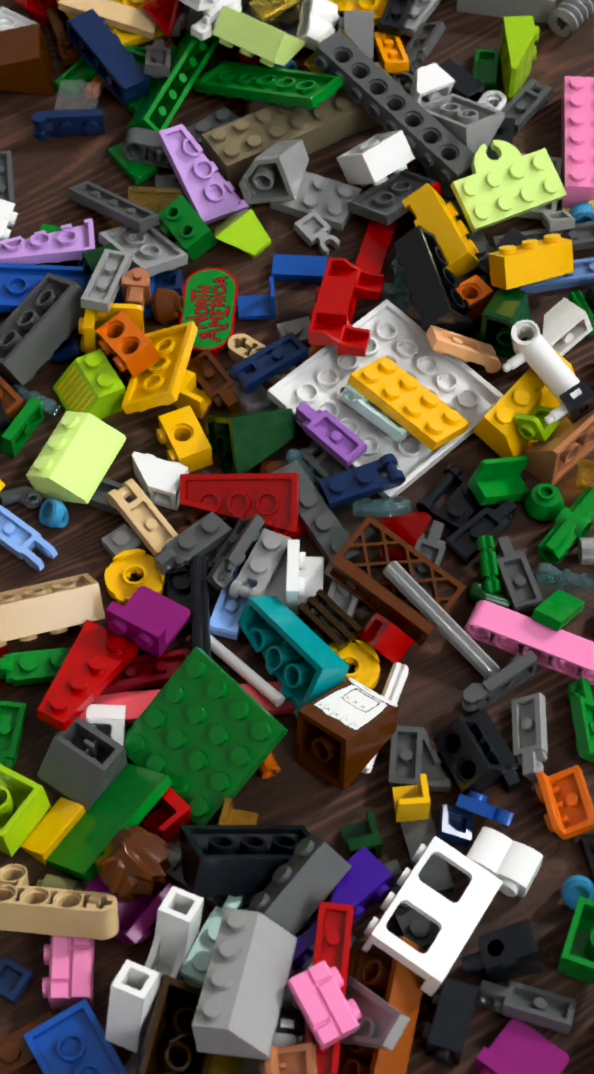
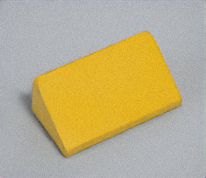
(53, 829)

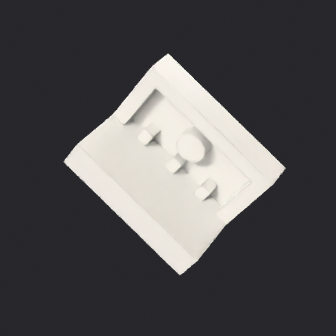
(297, 577)

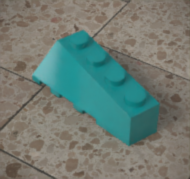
(291, 650)

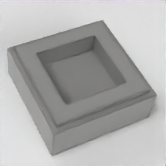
(558, 220)

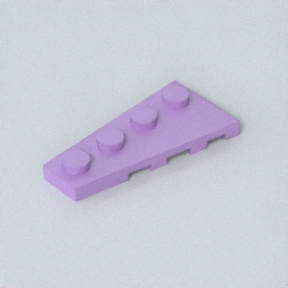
(199, 177)
(51, 247)

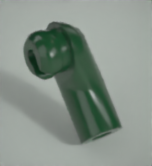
(477, 593)

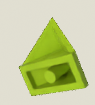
(244, 232)

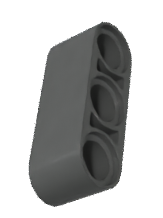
(144, 147)

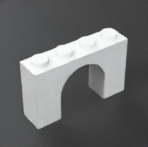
(137, 985)

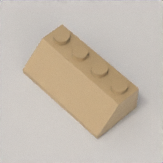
(49, 607)

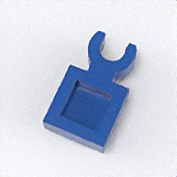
(477, 804)

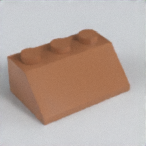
(562, 450)

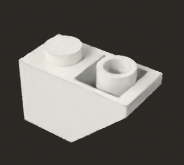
(159, 478)

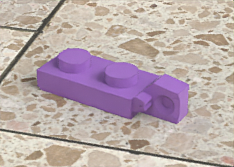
(330, 434)

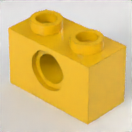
(184, 439)

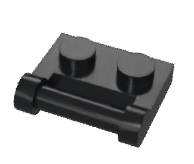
(459, 507)

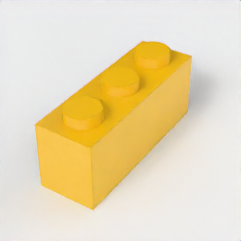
(531, 261)

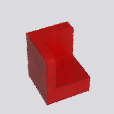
(386, 638)
(169, 816)

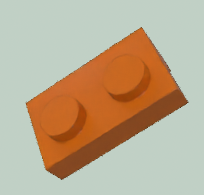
(566, 802)

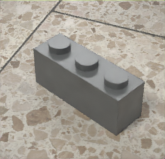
(301, 884)

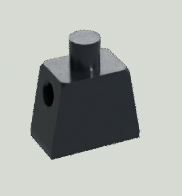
(505, 953)

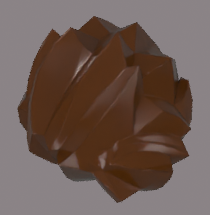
(134, 863)

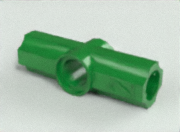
(568, 528)

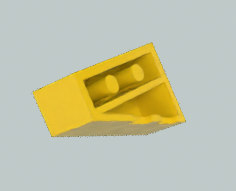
(440, 219)

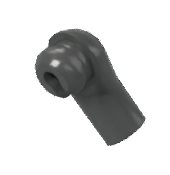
(23, 495)

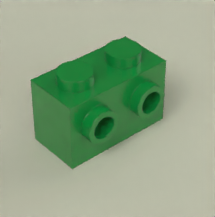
(187, 228)

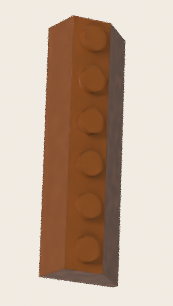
(397, 987)

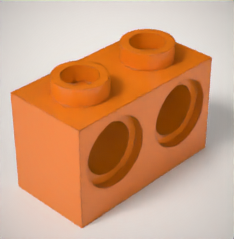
(127, 345)

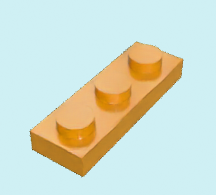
(391, 53)

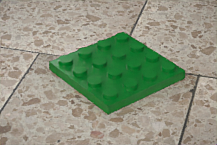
(203, 735)

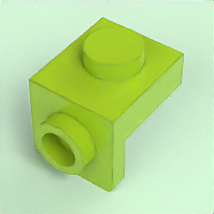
(534, 426)

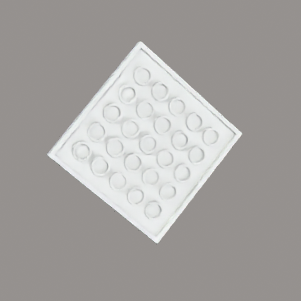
(402, 340)

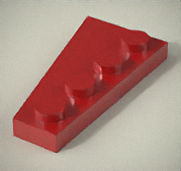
(244, 495)
(85, 673)

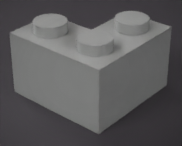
(360, 29)

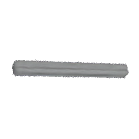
(440, 618)

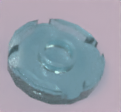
(381, 507)

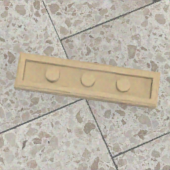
(114, 14)

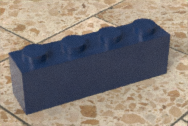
(107, 56)

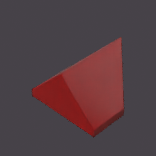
(164, 13)
(407, 527)

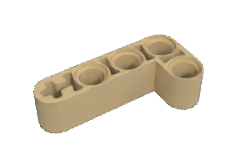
(54, 909)

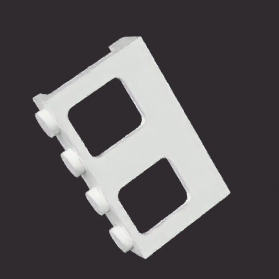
(454, 920)

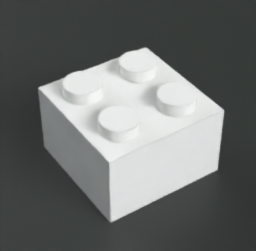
(376, 159)

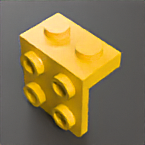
(94, 319)

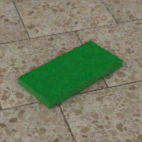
(119, 807)

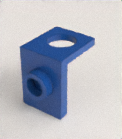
(257, 306)

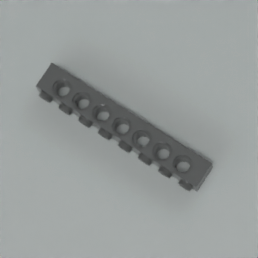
(394, 108)

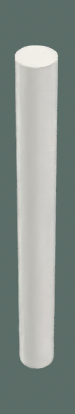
(246, 672)

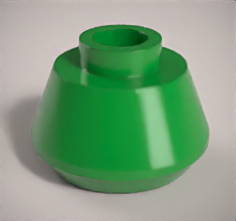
(544, 502)

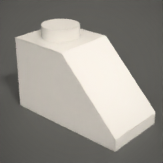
(430, 84)
(565, 326)

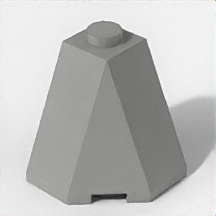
(275, 173)

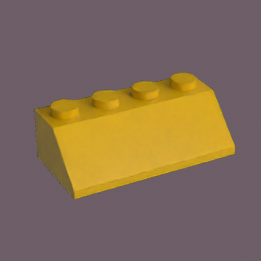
(498, 427)

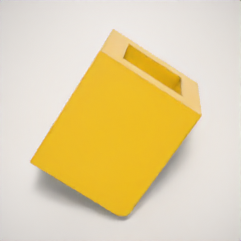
(193, 396)
(412, 801)

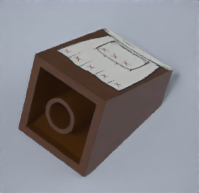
(344, 731)

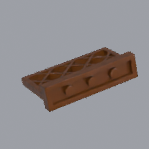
(376, 594)

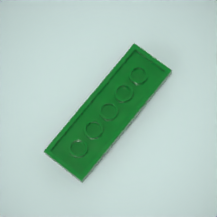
(268, 84)

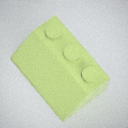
(256, 37)
(75, 458)

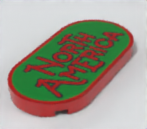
(212, 305)

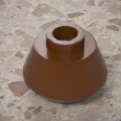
(166, 305)

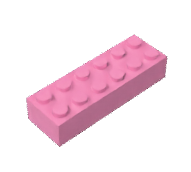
(577, 140)

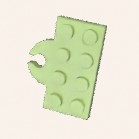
(506, 185)

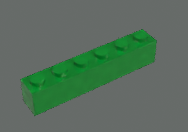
(169, 92)

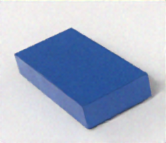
(298, 268)

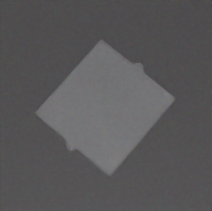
(77, 95)

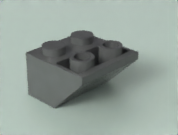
(82, 763)

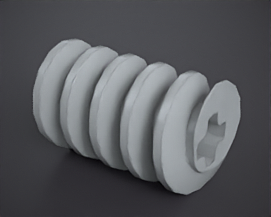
(570, 16)

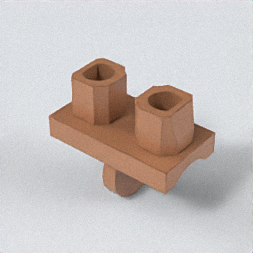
(136, 287)

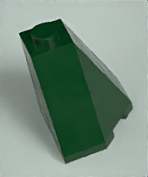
(499, 317)
(248, 436)

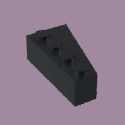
(432, 284)

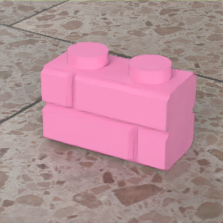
(69, 971)
(324, 1005)

